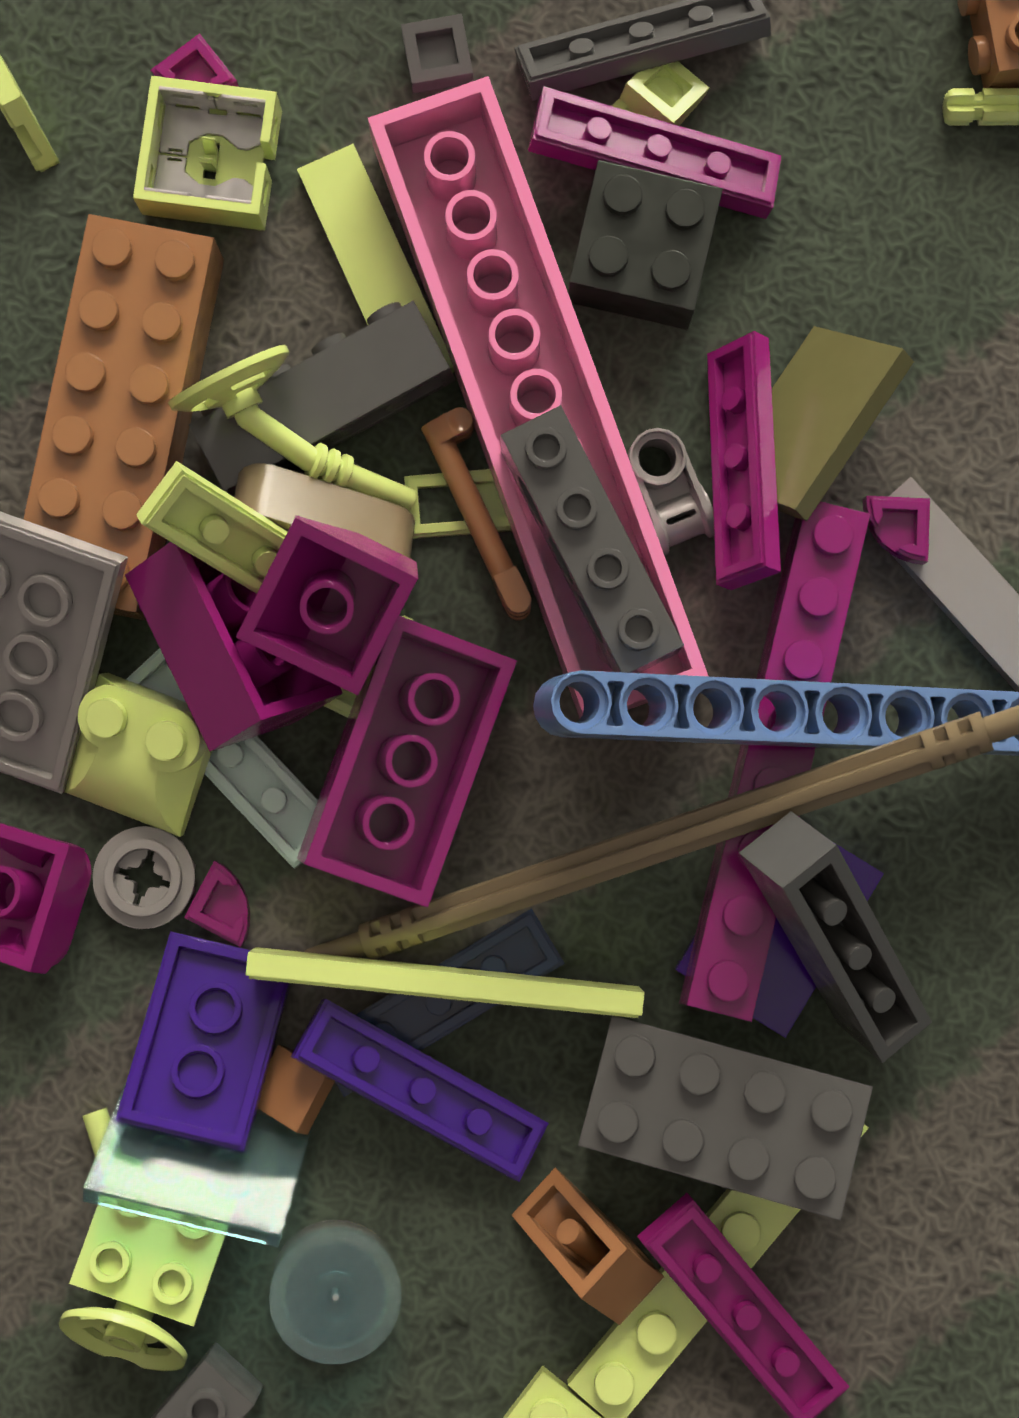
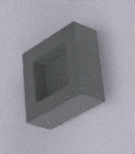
(437, 53)

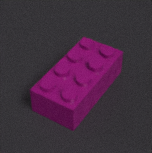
(407, 762)

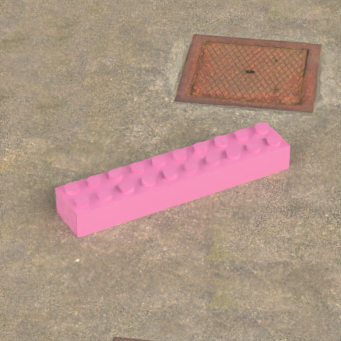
(513, 337)

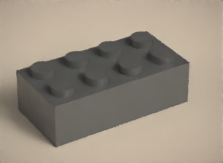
(726, 1117)

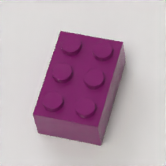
(224, 680)

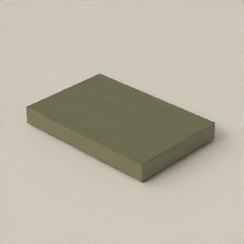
(825, 410)

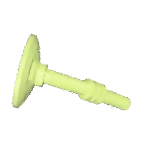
(237, 394)
(126, 1328)

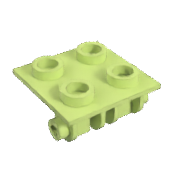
(148, 1263)

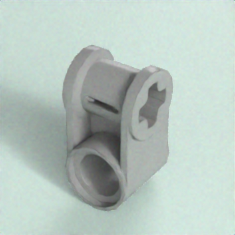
(674, 493)

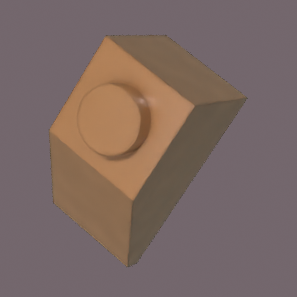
(587, 1247)

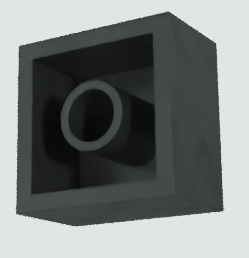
(644, 244)

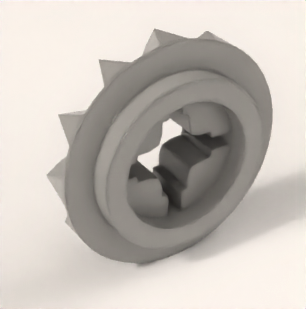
(118, 893)

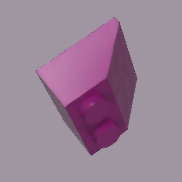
(329, 602)

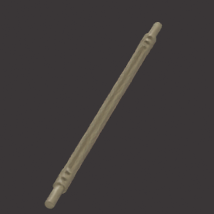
(679, 835)

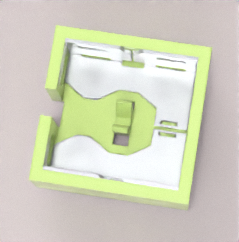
(181, 142)

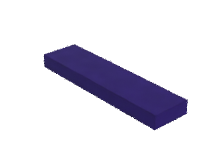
(419, 1090)

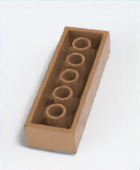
(125, 351)

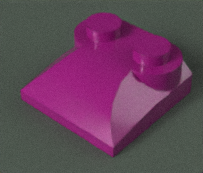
(39, 897)

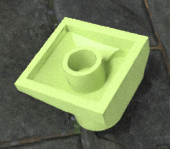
(138, 754)

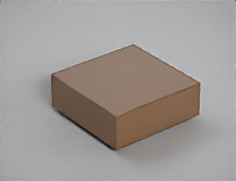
(293, 1091)

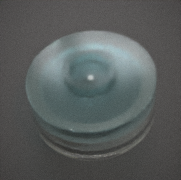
(334, 1292)

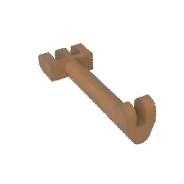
(442, 436)

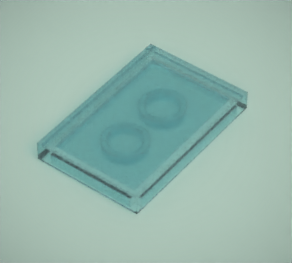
(201, 1183)

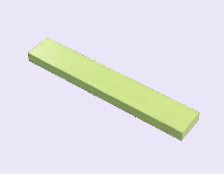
(445, 982)

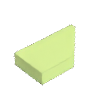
(24, 122)

